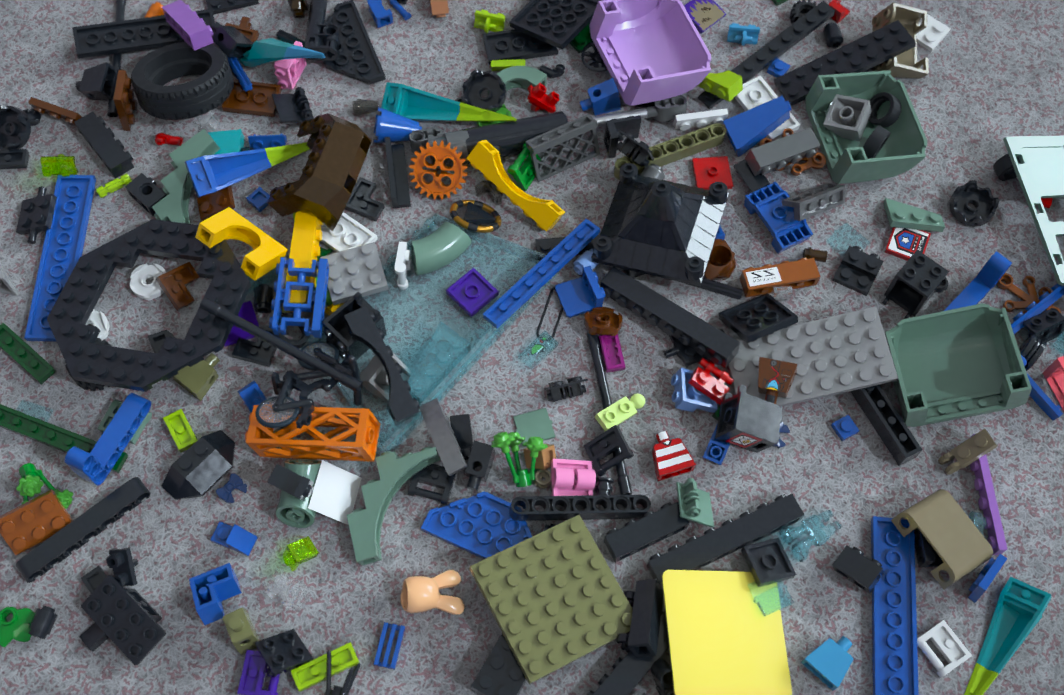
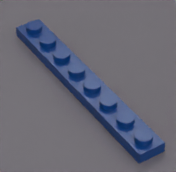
(541, 273)

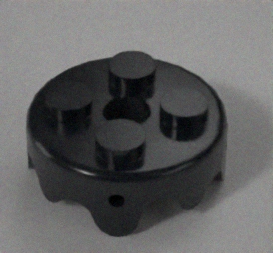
(483, 81)
(21, 128)
(972, 194)

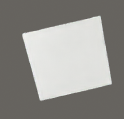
(334, 492)

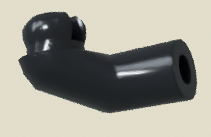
(553, 73)

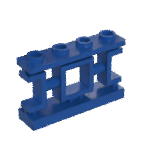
(315, 298)

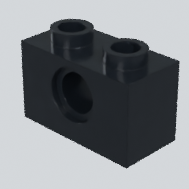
(145, 192)

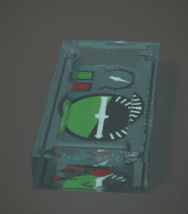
(538, 350)

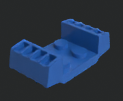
(776, 217)

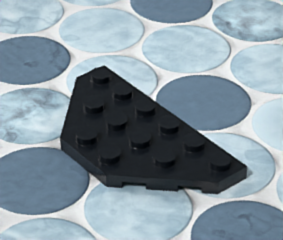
(355, 51)

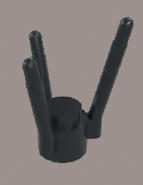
(338, 690)

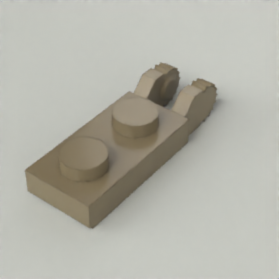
(968, 451)

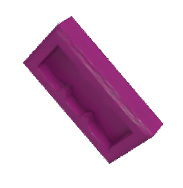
(612, 353)

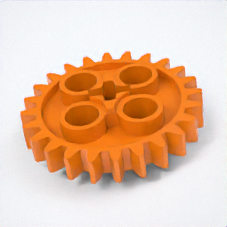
(440, 153)

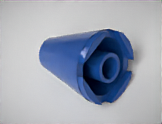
(393, 126)

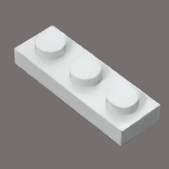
(699, 119)

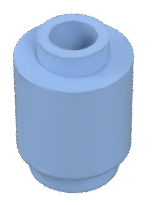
(584, 261)

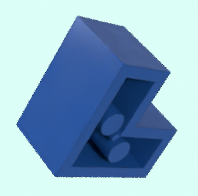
(211, 589)

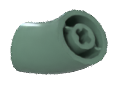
(438, 248)
(291, 509)

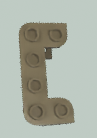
(904, 64)
(949, 533)

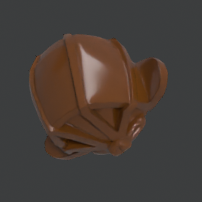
(721, 261)

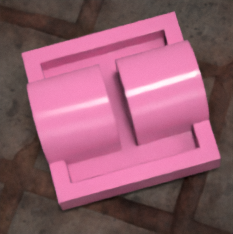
(572, 477)

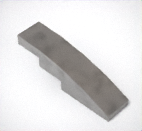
(443, 437)

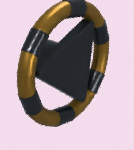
(475, 215)

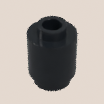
(833, 35)
(263, 298)
(42, 622)

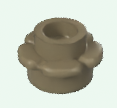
(540, 474)

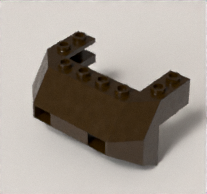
(329, 172)

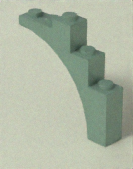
(178, 183)
(367, 523)

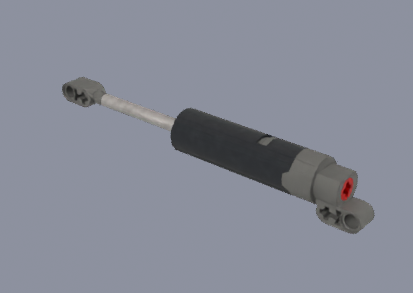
(511, 135)

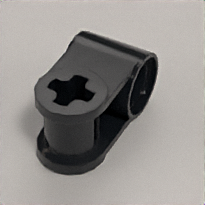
(663, 677)

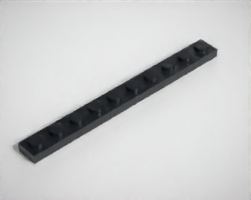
(775, 48)

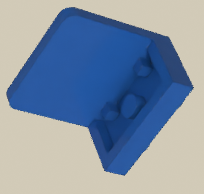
(580, 293)

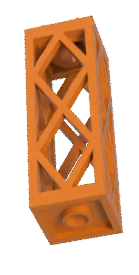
(363, 425)

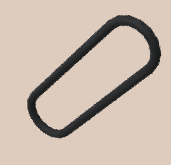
(540, 323)

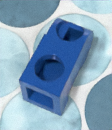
(379, 14)

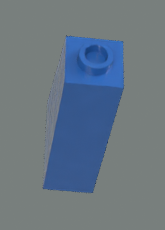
(755, 124)

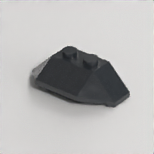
(200, 466)

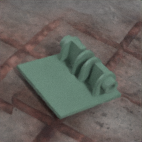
(694, 503)

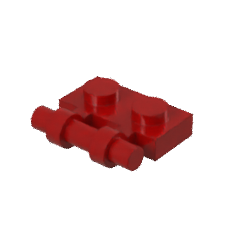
(708, 384)

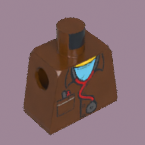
(775, 378)

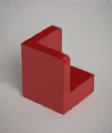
(840, 11)

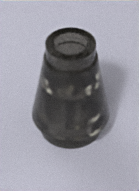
(364, 107)

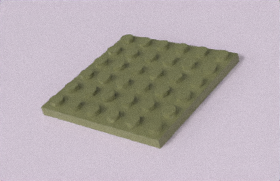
(553, 598)

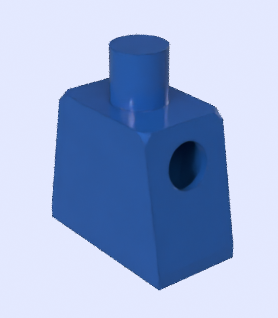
(602, 98)

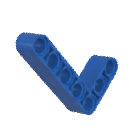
(982, 283)
(100, 461)

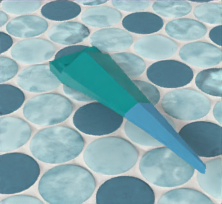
(273, 50)

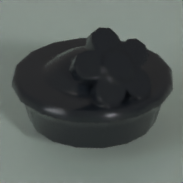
(33, 116)

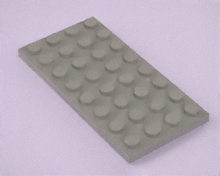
(829, 353)

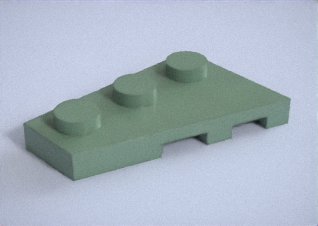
(911, 217)

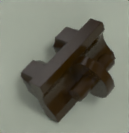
(298, 7)

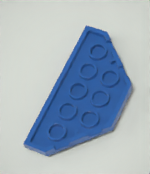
(477, 525)

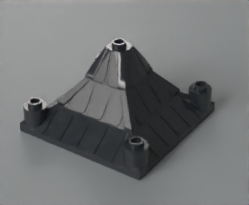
(661, 227)

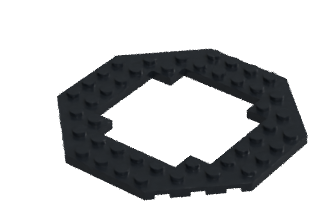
(137, 368)

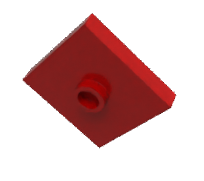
(712, 170)

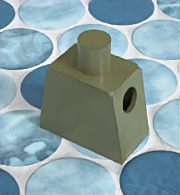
(198, 377)
(241, 629)

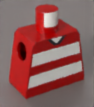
(671, 457)

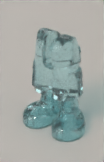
(815, 529)

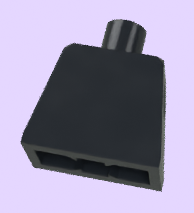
(231, 40)
(98, 82)
(483, 456)

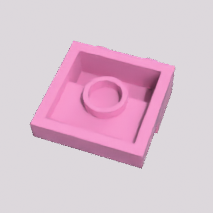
(289, 70)

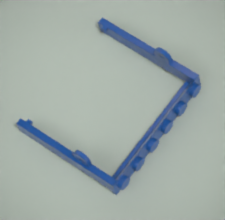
(1034, 309)

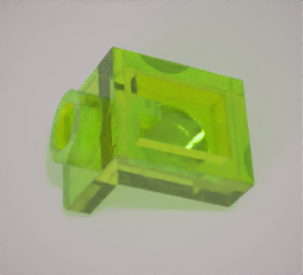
(299, 552)

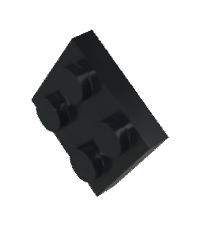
(768, 562)

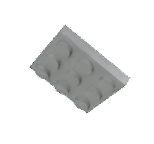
(354, 272)

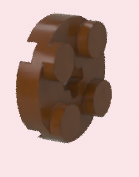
(603, 321)

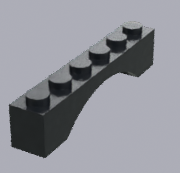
(363, 329)

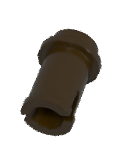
(818, 255)

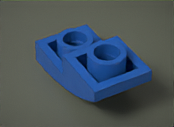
(716, 449)

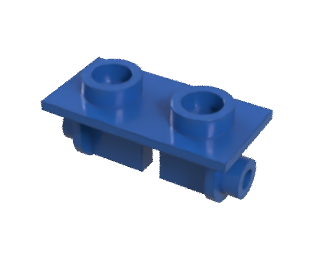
(267, 141)

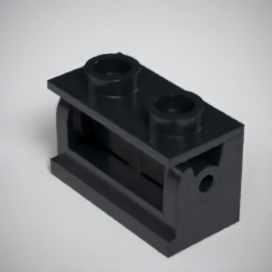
(858, 568)

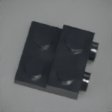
(858, 270)

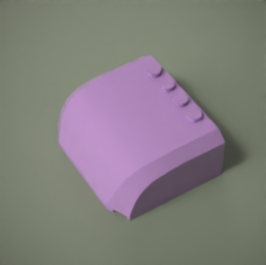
(649, 48)

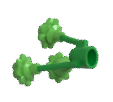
(503, 440)
(30, 485)

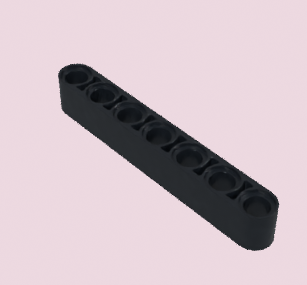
(569, 504)
(81, 529)

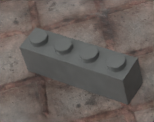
(782, 152)

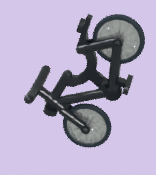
(282, 409)

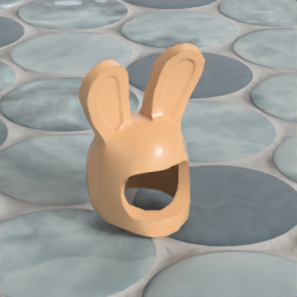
(423, 593)

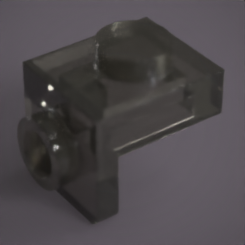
(489, 188)

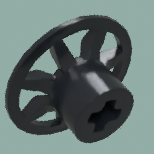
(596, 61)

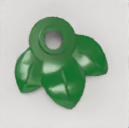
(17, 627)

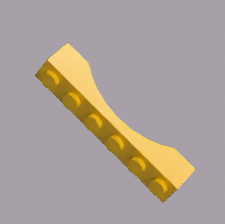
(488, 161)

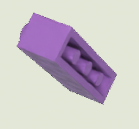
(188, 24)

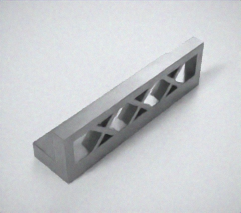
(816, 200)

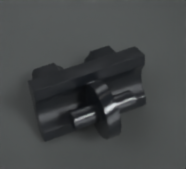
(123, 566)

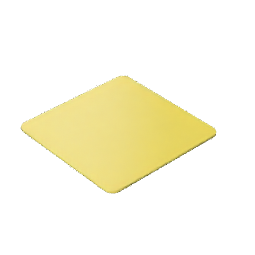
(721, 636)

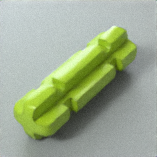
(113, 185)

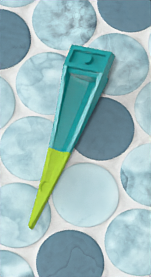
(430, 107)
(1014, 618)

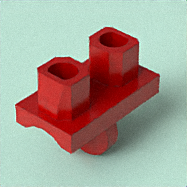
(541, 100)

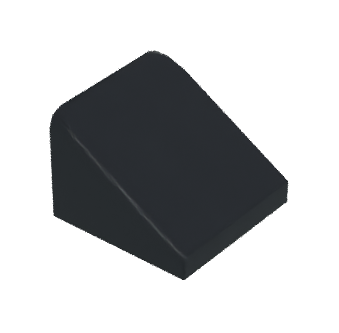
(93, 637)

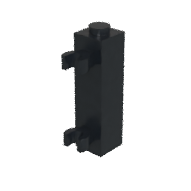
(645, 619)

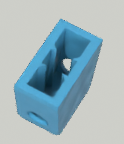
(830, 661)

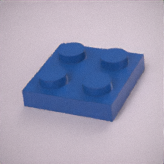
(985, 577)

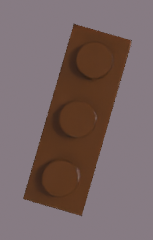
(54, 111)

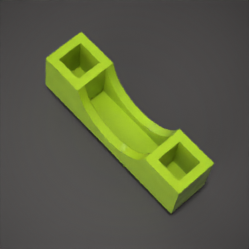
(724, 84)

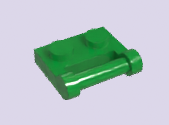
(526, 173)

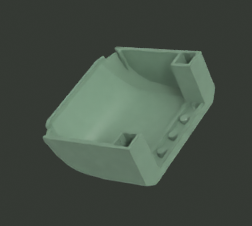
(846, 157)
(957, 365)

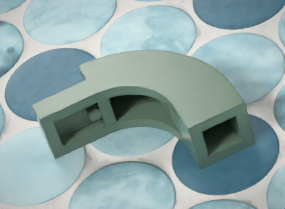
(522, 77)

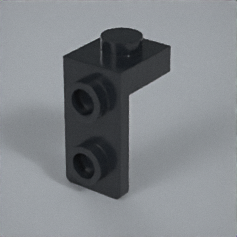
(463, 433)
(291, 482)

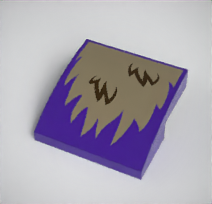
(704, 13)

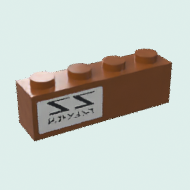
(794, 274)

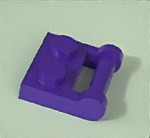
(254, 674)

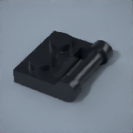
(605, 445)
(435, 476)

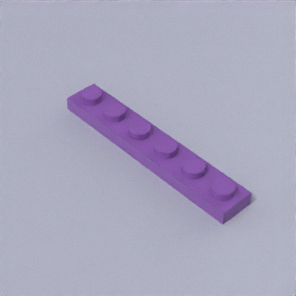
(988, 503)

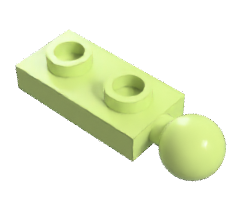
(620, 411)

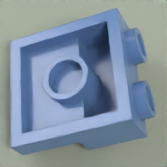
(688, 397)

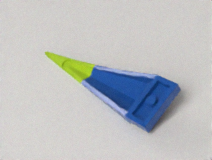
(220, 171)

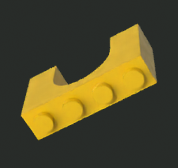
(231, 225)

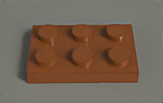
(33, 522)

